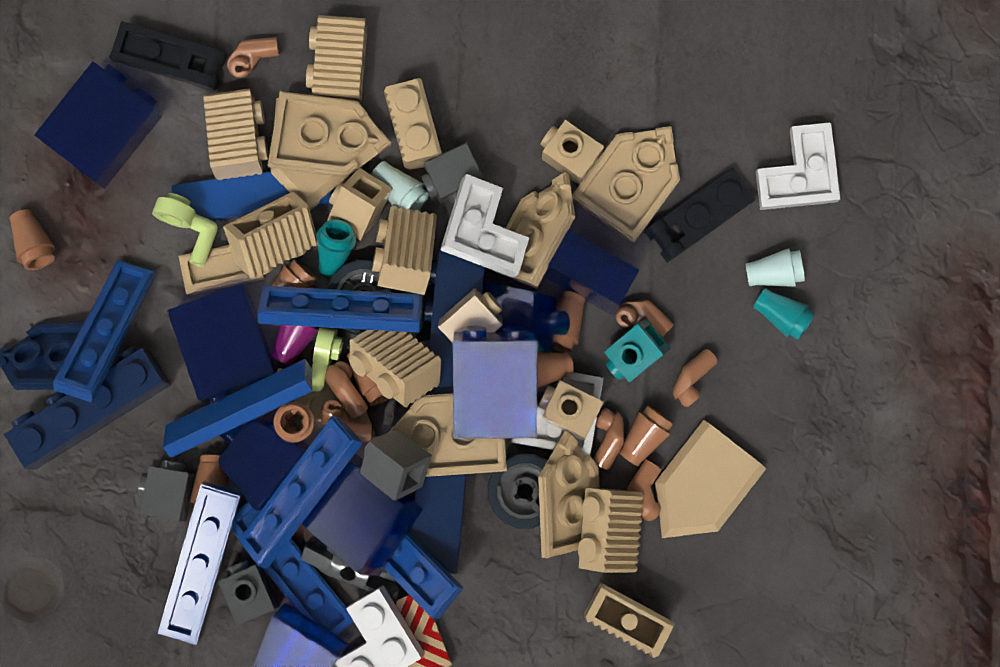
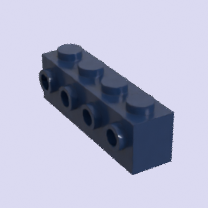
(71, 420)

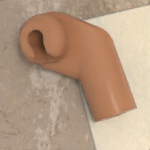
(248, 54)
(633, 312)
(691, 374)
(613, 439)

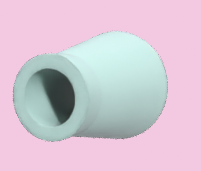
(406, 190)
(778, 269)

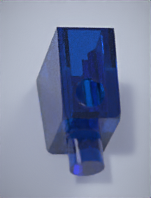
(531, 311)
(258, 459)
(297, 642)

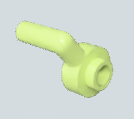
(177, 212)
(327, 348)

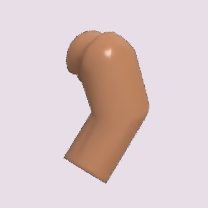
(339, 381)
(333, 407)
(642, 483)

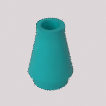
(334, 245)
(785, 314)

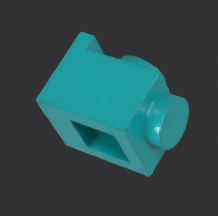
(647, 344)

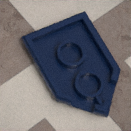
(39, 357)

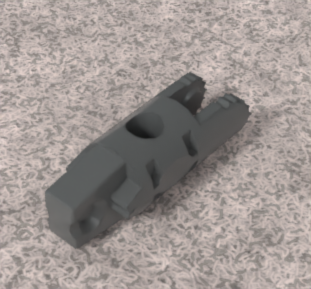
(329, 563)

